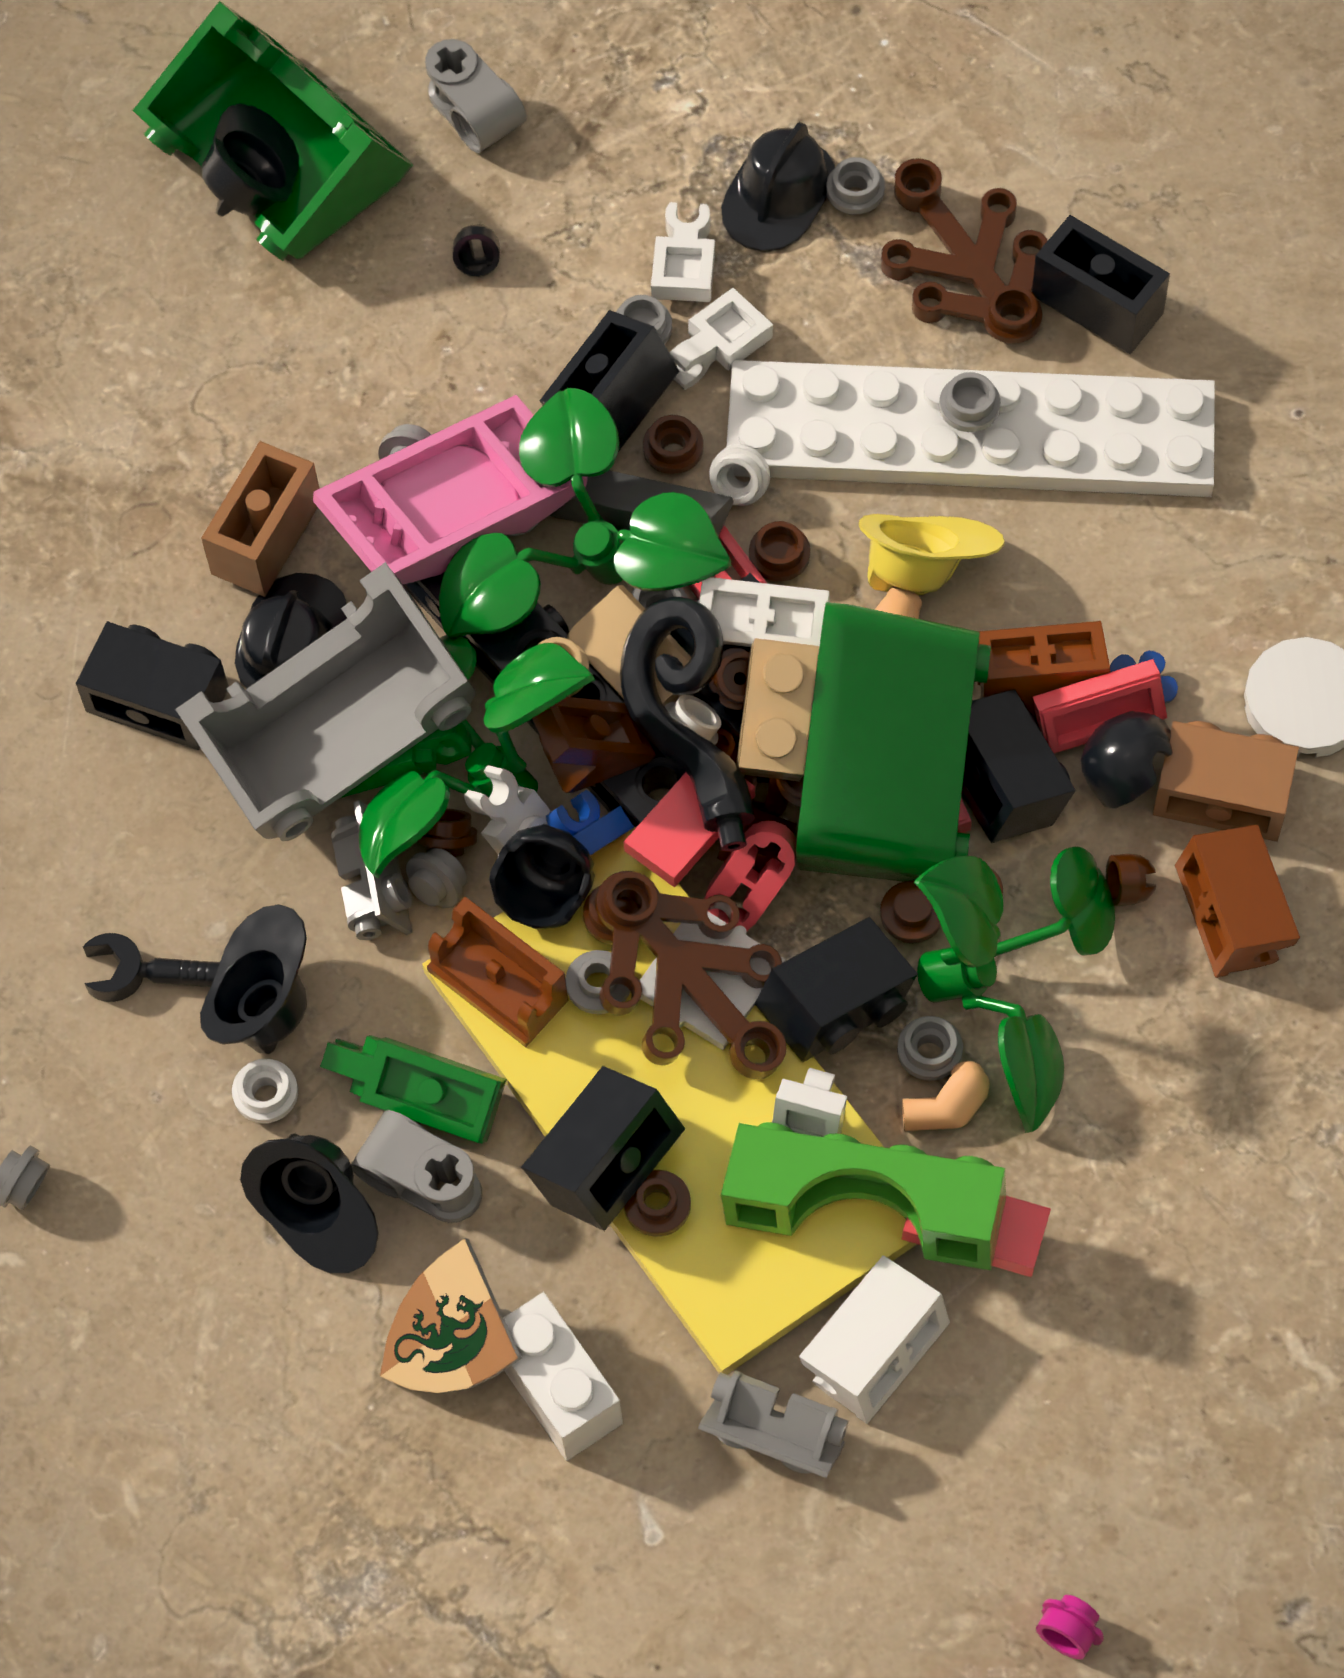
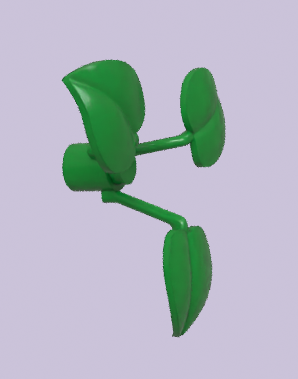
(666, 548)
(522, 690)
(968, 909)

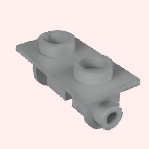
(371, 900)
(744, 1417)

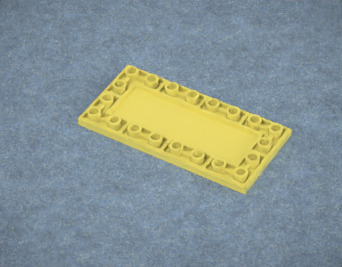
(722, 1281)

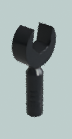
(132, 969)

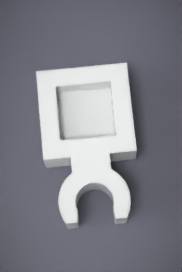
(684, 259)
(509, 807)

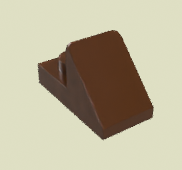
(590, 741)

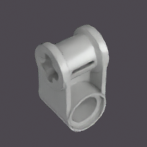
(471, 95)
(411, 1162)

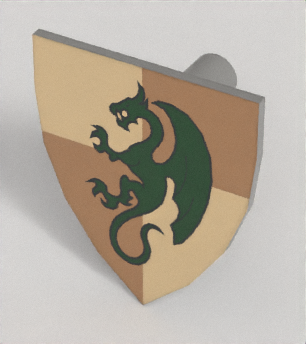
(449, 1328)

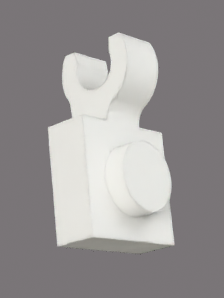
(720, 332)

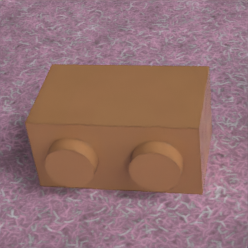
(261, 518)
(1225, 779)

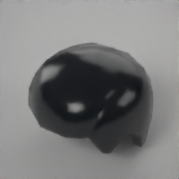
(1121, 757)
(542, 877)

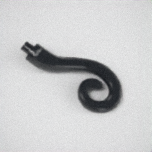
(716, 778)

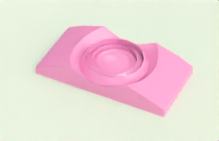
(441, 495)

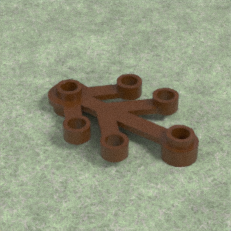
(966, 260)
(684, 966)

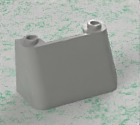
(332, 711)

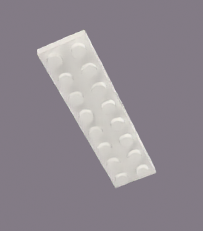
(1047, 436)

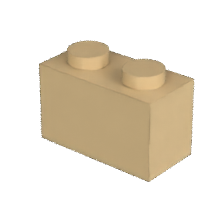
(777, 709)

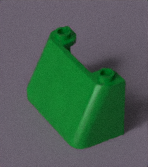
(341, 156)
(887, 744)

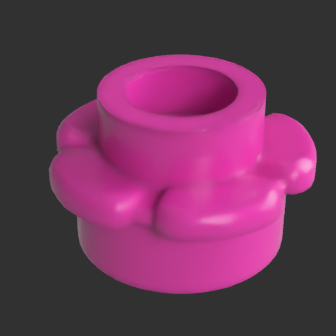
(1069, 1626)

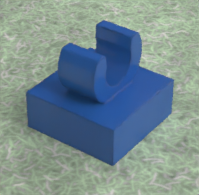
(590, 830)

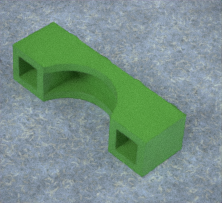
(786, 1175)

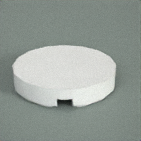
(1299, 695)

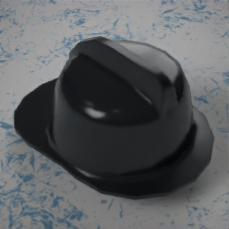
(250, 161)
(777, 189)
(285, 622)
(257, 982)
(311, 1201)

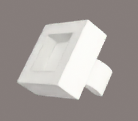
(810, 1106)

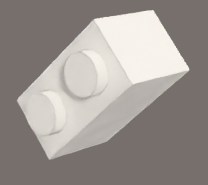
(560, 1379)

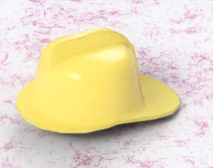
(923, 551)

